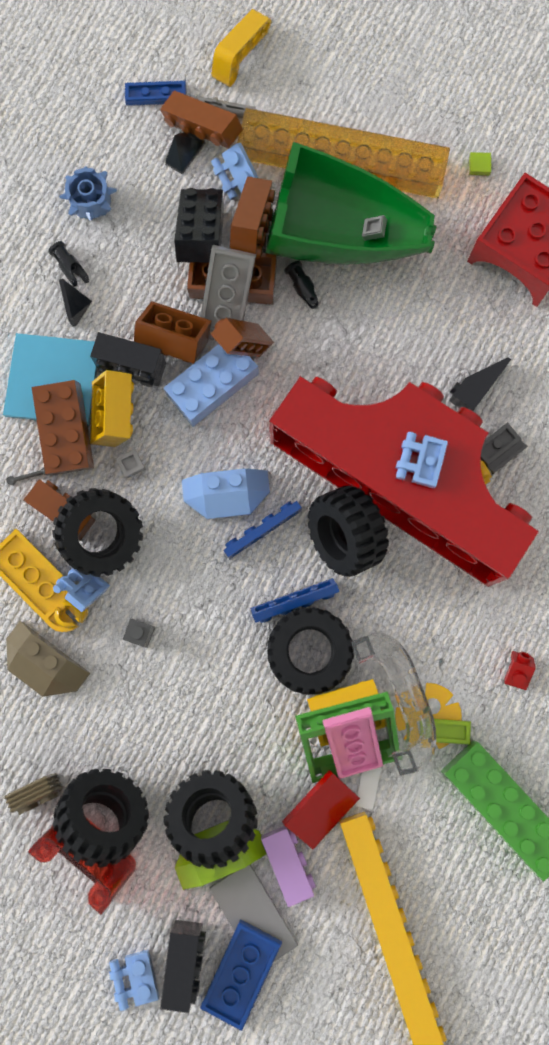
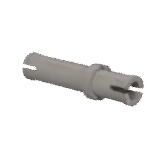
(235, 108)

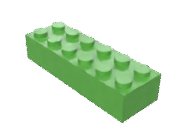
(502, 805)

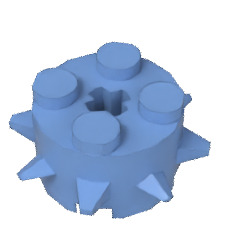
(88, 193)

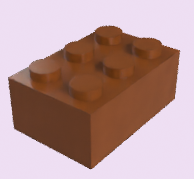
(172, 331)

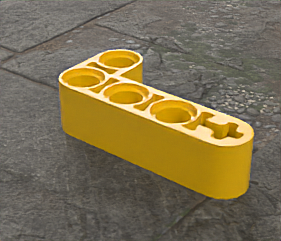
(238, 45)

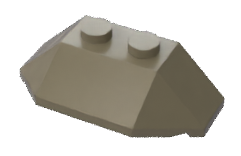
(41, 663)

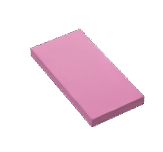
(353, 742)

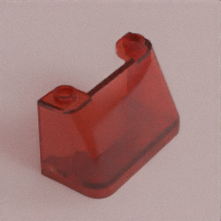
(107, 879)

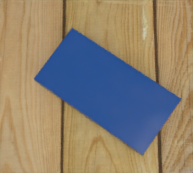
(241, 975)

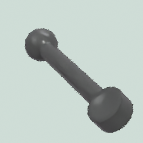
(12, 480)

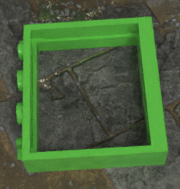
(315, 721)

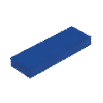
(152, 92)

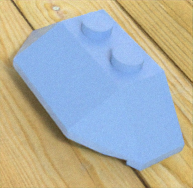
(226, 492)

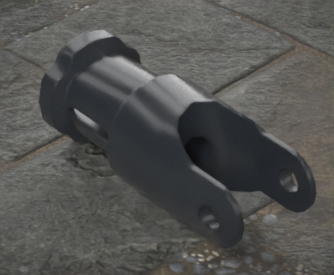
(67, 263)
(303, 284)

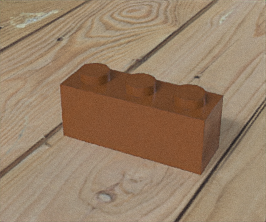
(48, 501)

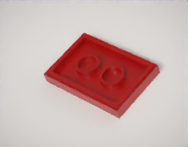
(320, 809)

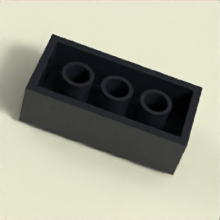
(198, 224)

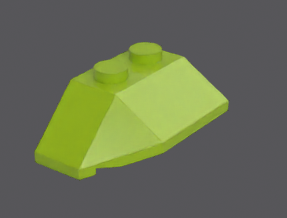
(194, 876)

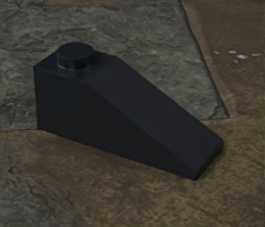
(475, 386)

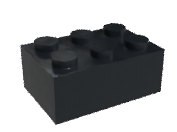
(130, 357)
(183, 966)

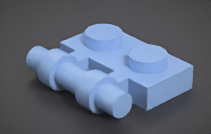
(240, 167)
(429, 461)
(85, 592)
(141, 978)

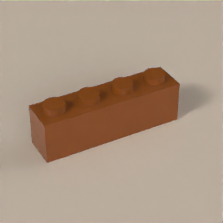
(201, 119)
(241, 337)

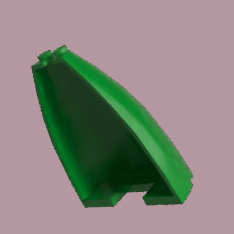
(325, 210)

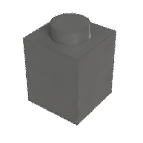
(138, 633)

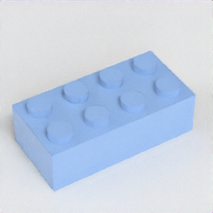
(210, 383)

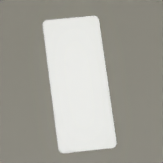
(368, 788)

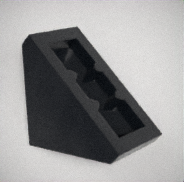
(183, 151)
(74, 302)

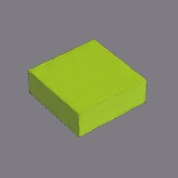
(480, 163)

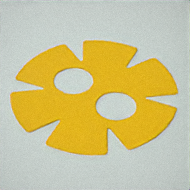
(448, 712)

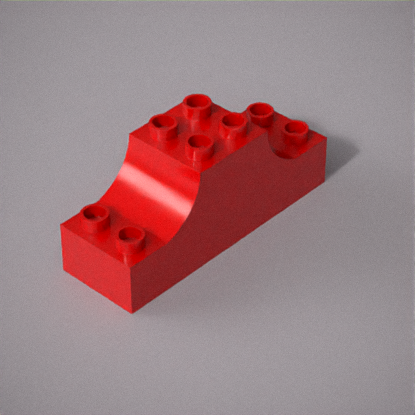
(362, 448)

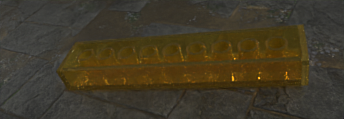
(401, 162)

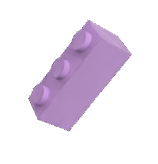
(288, 865)

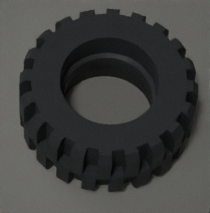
(348, 530)
(118, 552)
(340, 643)
(187, 802)
(87, 841)

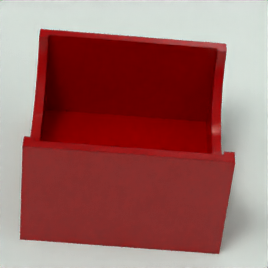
(520, 237)

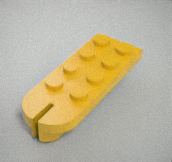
(33, 580)

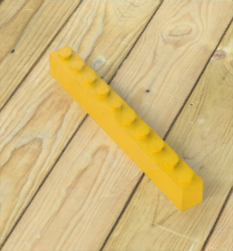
(389, 927)

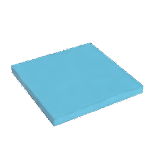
(43, 362)

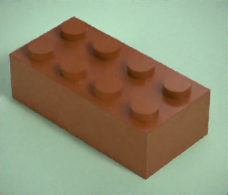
(252, 217)
(261, 285)
(62, 427)

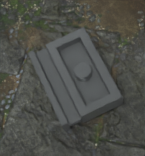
(501, 448)

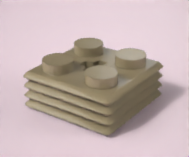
(39, 790)

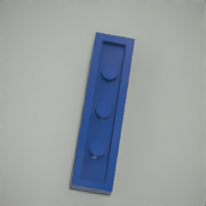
(269, 524)
(303, 598)

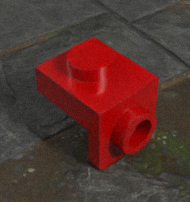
(520, 670)

